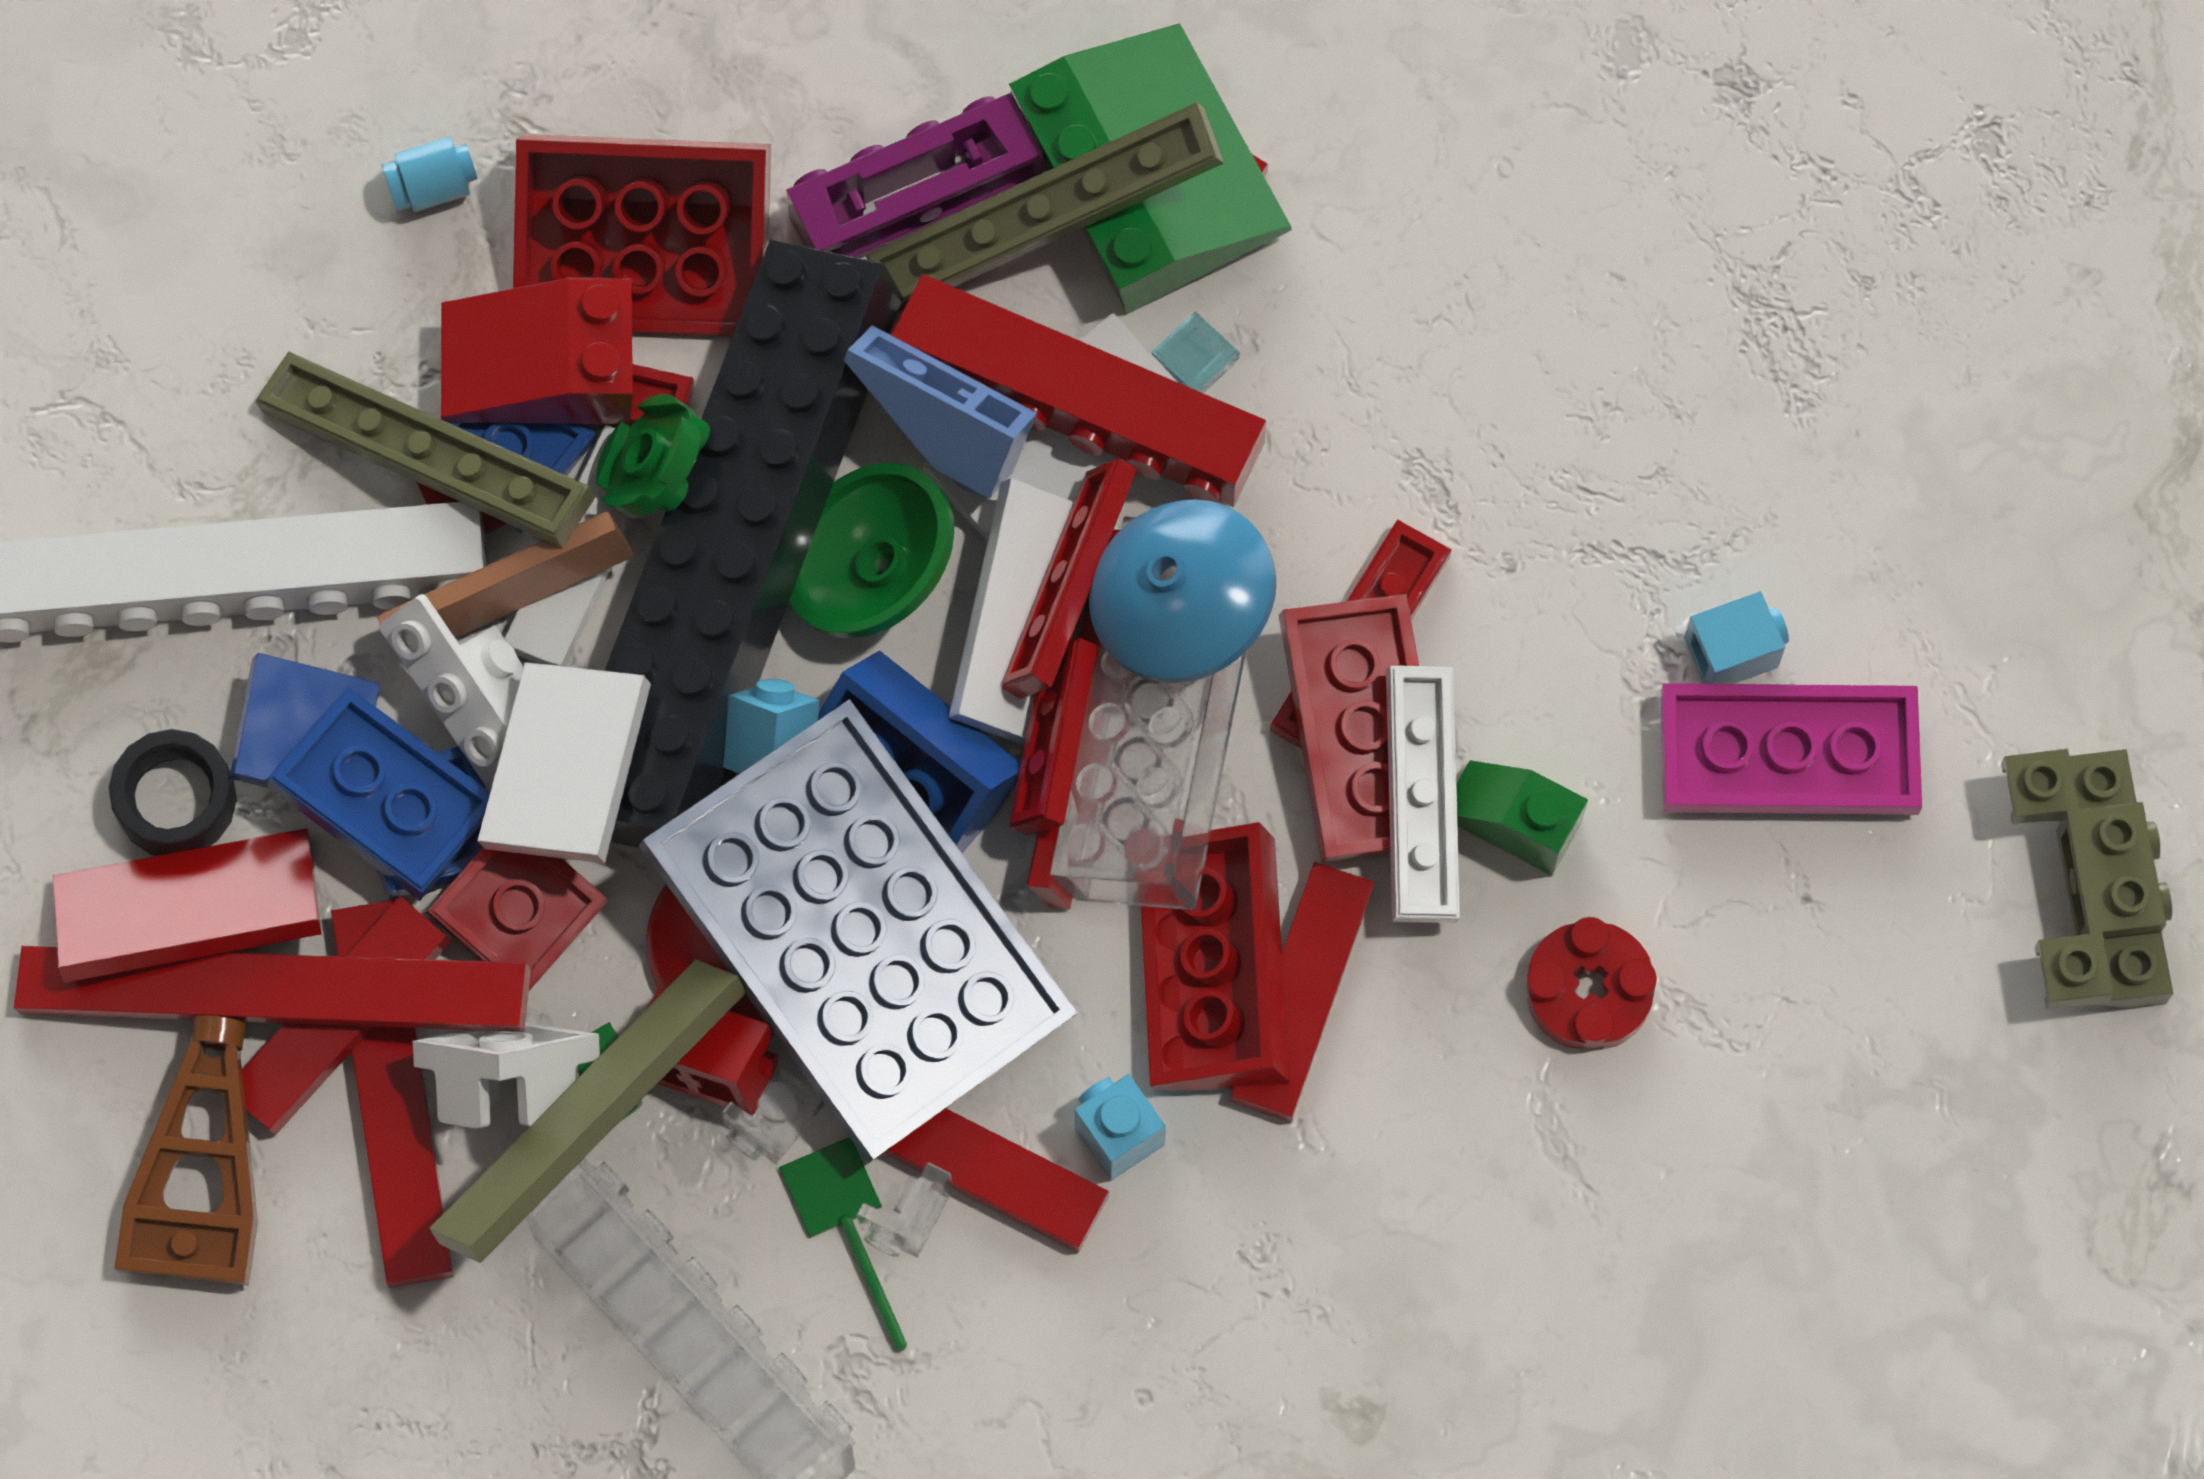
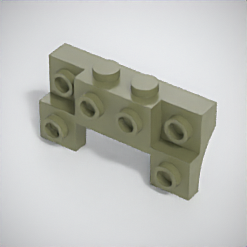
(2108, 877)

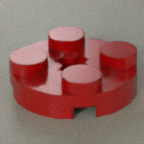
(1590, 1022)

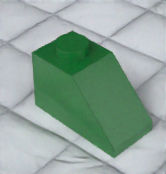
(1519, 812)

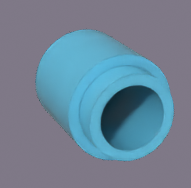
(429, 174)

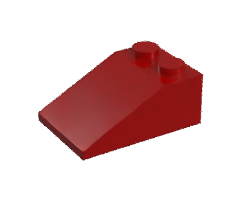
(539, 354)

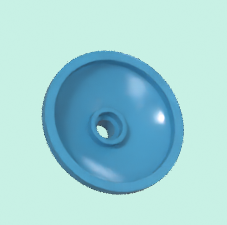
(1202, 613)

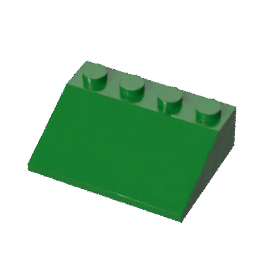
(1180, 231)

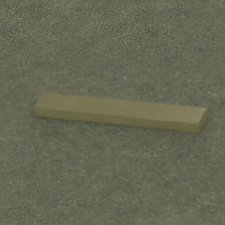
(1055, 203)
(426, 449)
(587, 1111)

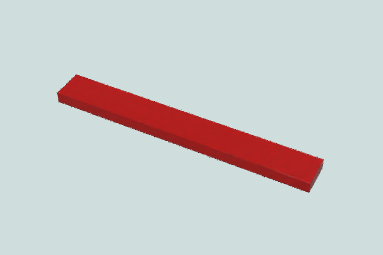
(288, 991)

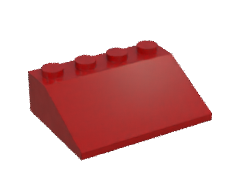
(658, 211)

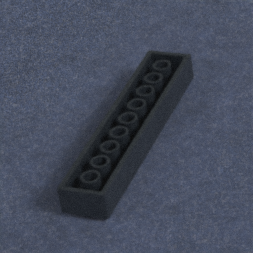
(747, 521)

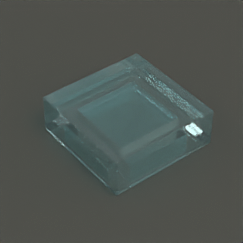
(1196, 354)

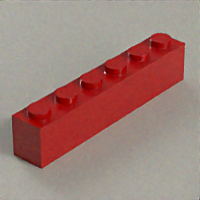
(1088, 392)

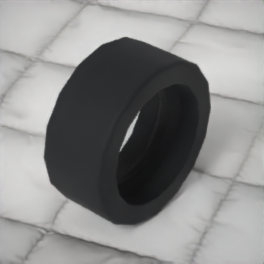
(164, 747)

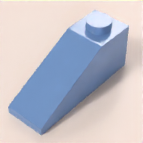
(947, 416)

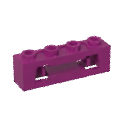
(999, 156)

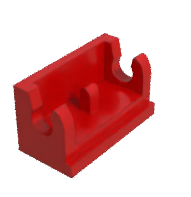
(726, 1063)

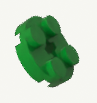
(649, 462)

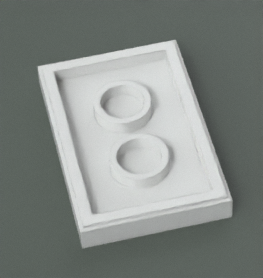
(564, 762)

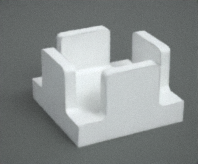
(474, 1062)

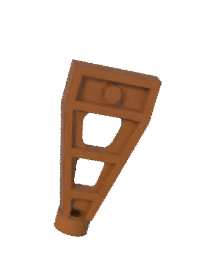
(187, 1242)

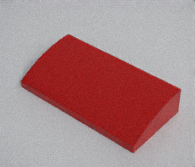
(1219, 973)

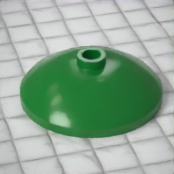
(874, 551)

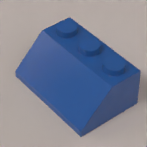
(948, 763)

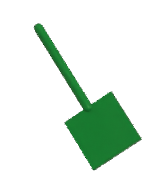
(829, 1193)

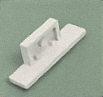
(465, 684)

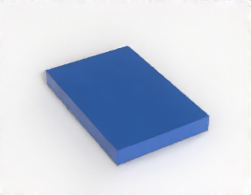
(382, 793)

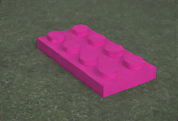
(1790, 749)

